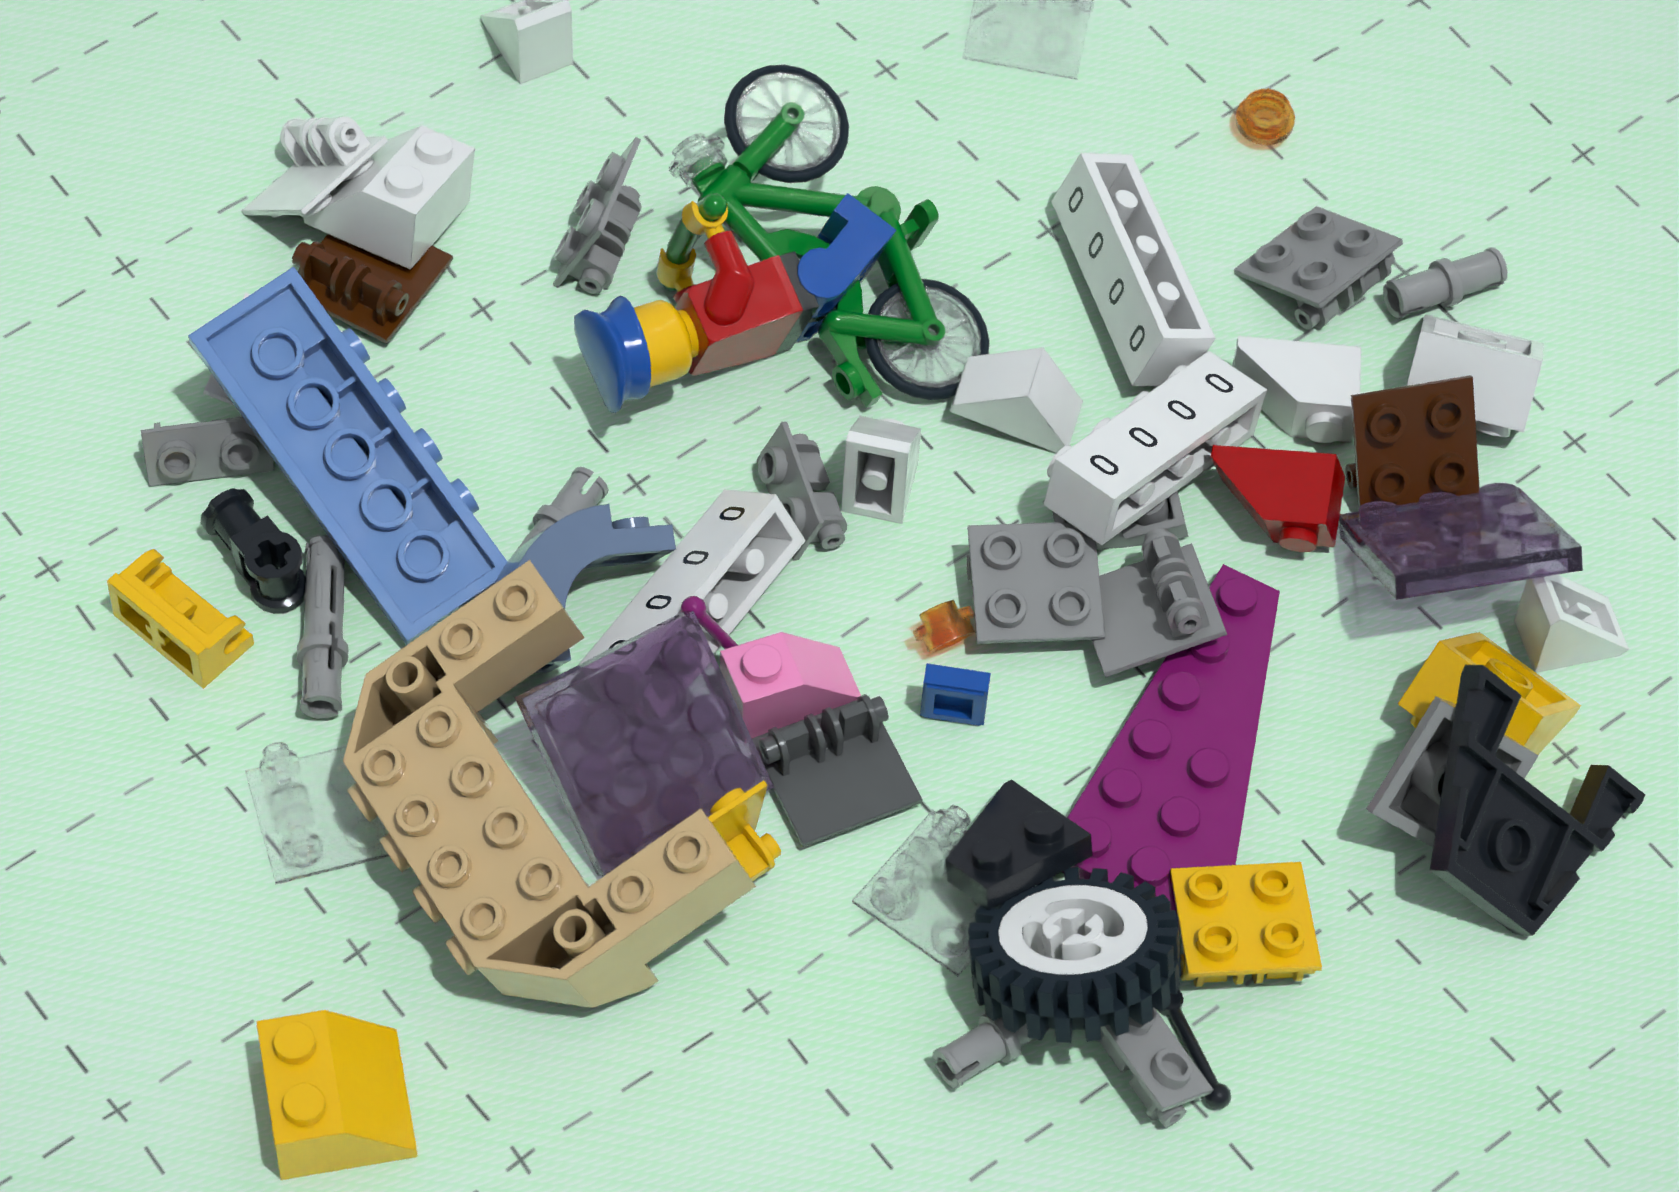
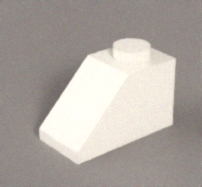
(1305, 384)
(879, 468)

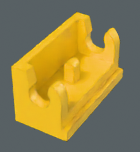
(176, 619)

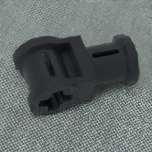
(261, 552)

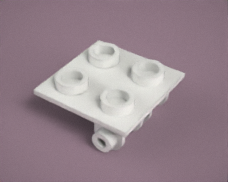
(323, 156)

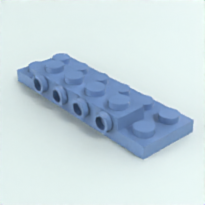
(351, 453)

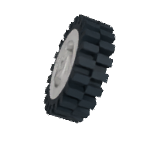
(1076, 956)

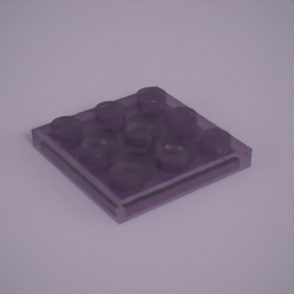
(1459, 541)
(641, 739)

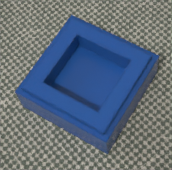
(955, 694)

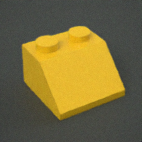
(1539, 713)
(334, 1093)

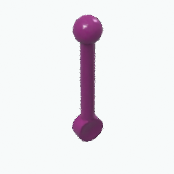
(697, 605)

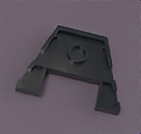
(1499, 833)

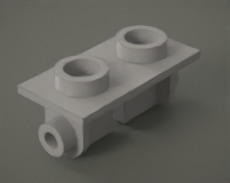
(203, 451)
(792, 470)
(1160, 1065)

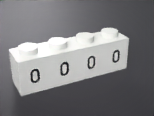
(1131, 267)
(1152, 447)
(722, 559)

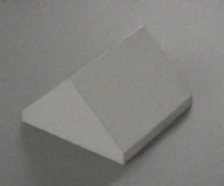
(1415, 782)

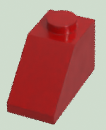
(1286, 492)

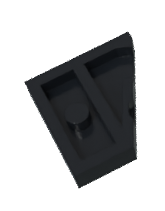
(1014, 847)

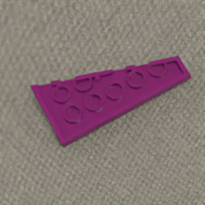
(1185, 756)

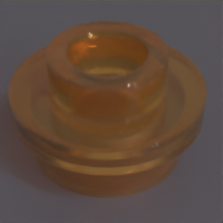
(1268, 106)
(944, 626)

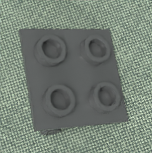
(837, 769)

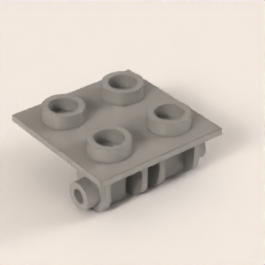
(605, 225)
(1322, 264)
(1034, 583)
(1155, 606)

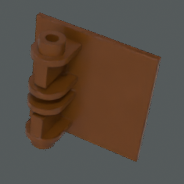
(364, 286)
(1414, 442)

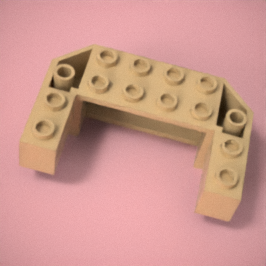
(479, 841)

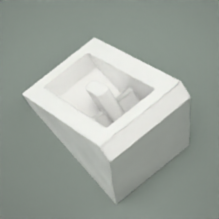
(532, 36)
(1019, 396)
(1566, 624)

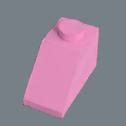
(785, 679)

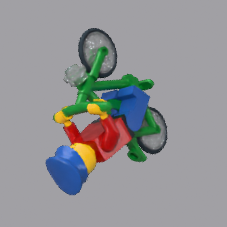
(792, 132)

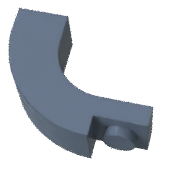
(589, 541)

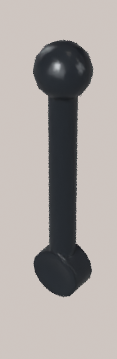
(1221, 1095)

